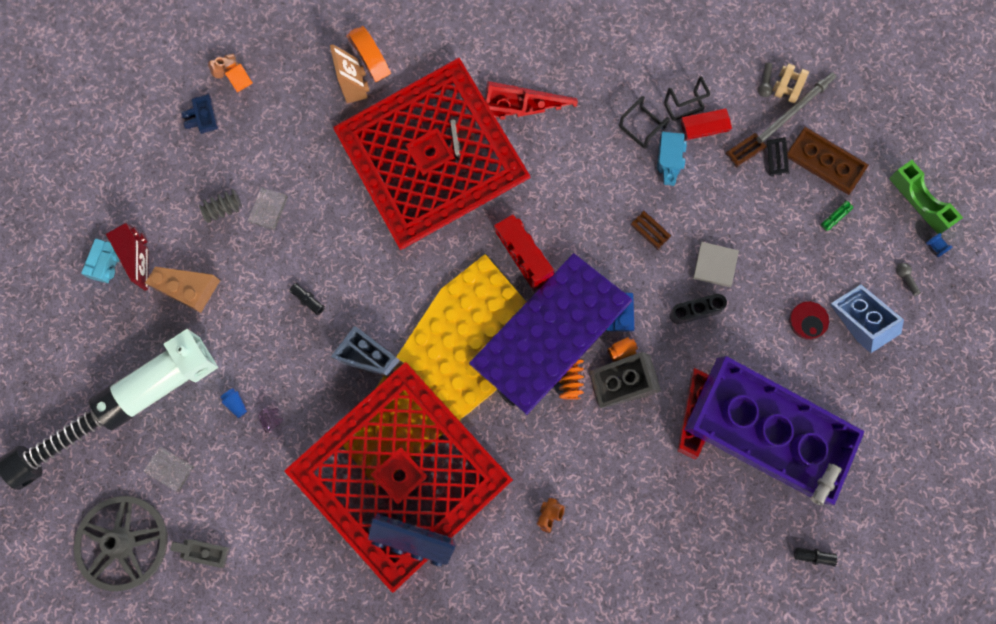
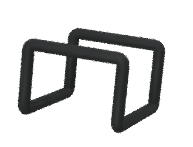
(698, 98)
(664, 123)

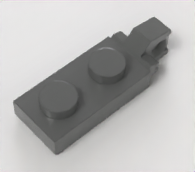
(202, 552)

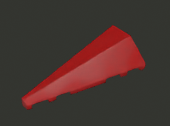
(512, 100)

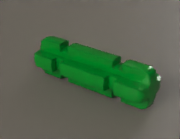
(836, 216)

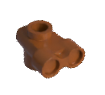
(550, 511)

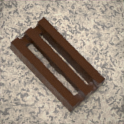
(735, 158)
(659, 228)

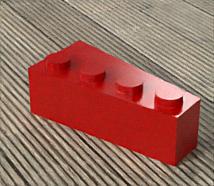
(524, 252)
(688, 443)

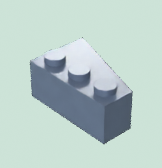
(366, 354)

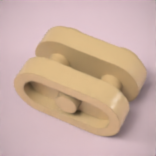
(781, 86)

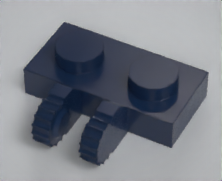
(204, 113)

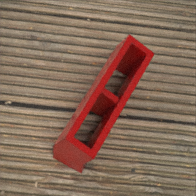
(706, 124)

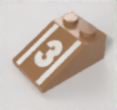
(349, 75)

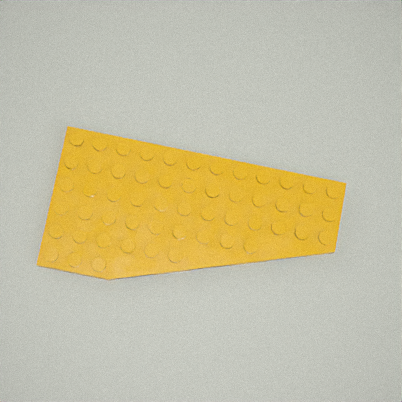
(439, 351)

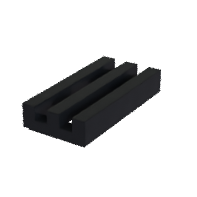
(779, 171)

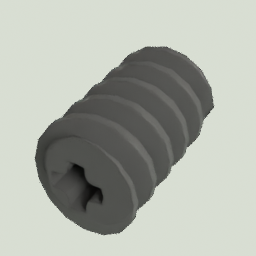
(221, 206)

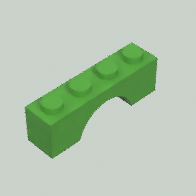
(910, 182)

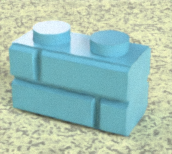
(100, 262)

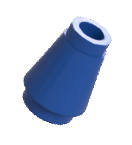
(233, 401)

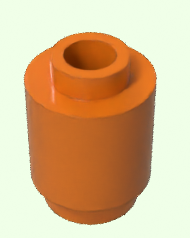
(622, 349)

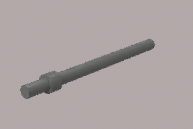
(820, 86)

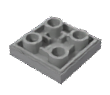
(716, 264)

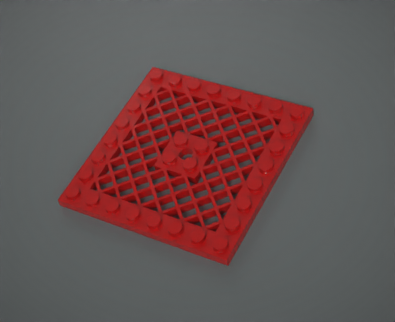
(452, 208)
(404, 378)

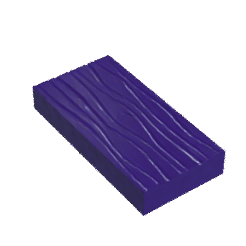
(772, 428)

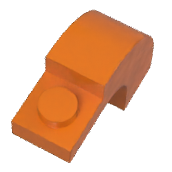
(369, 53)

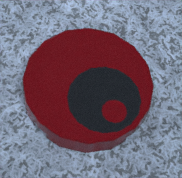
(809, 320)

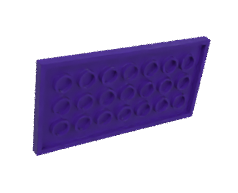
(550, 333)

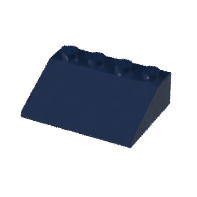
(411, 539)

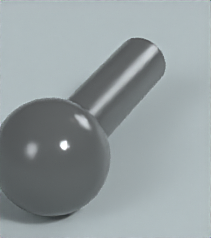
(765, 88)
(904, 270)

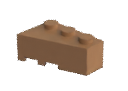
(184, 286)

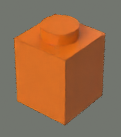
(238, 77)

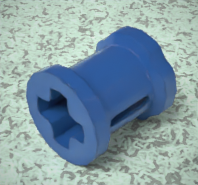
(939, 245)

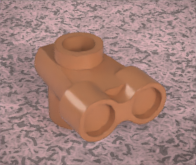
(219, 65)

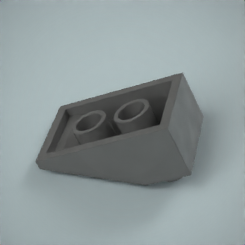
(625, 380)

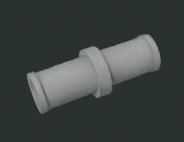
(825, 484)

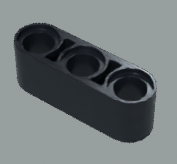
(705, 304)

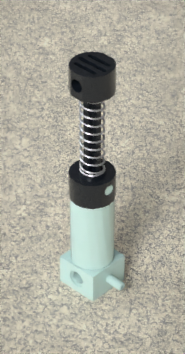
(182, 361)

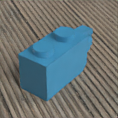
(670, 156)

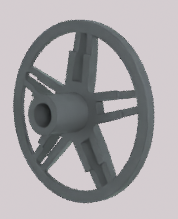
(119, 543)

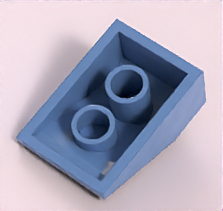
(868, 318)

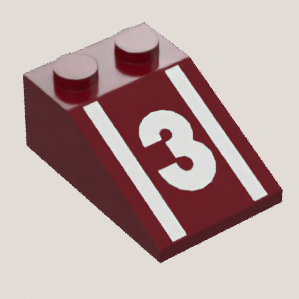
(132, 253)

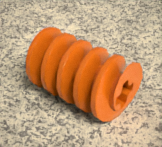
(571, 383)

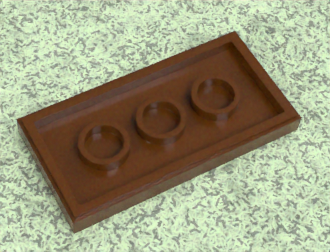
(827, 160)

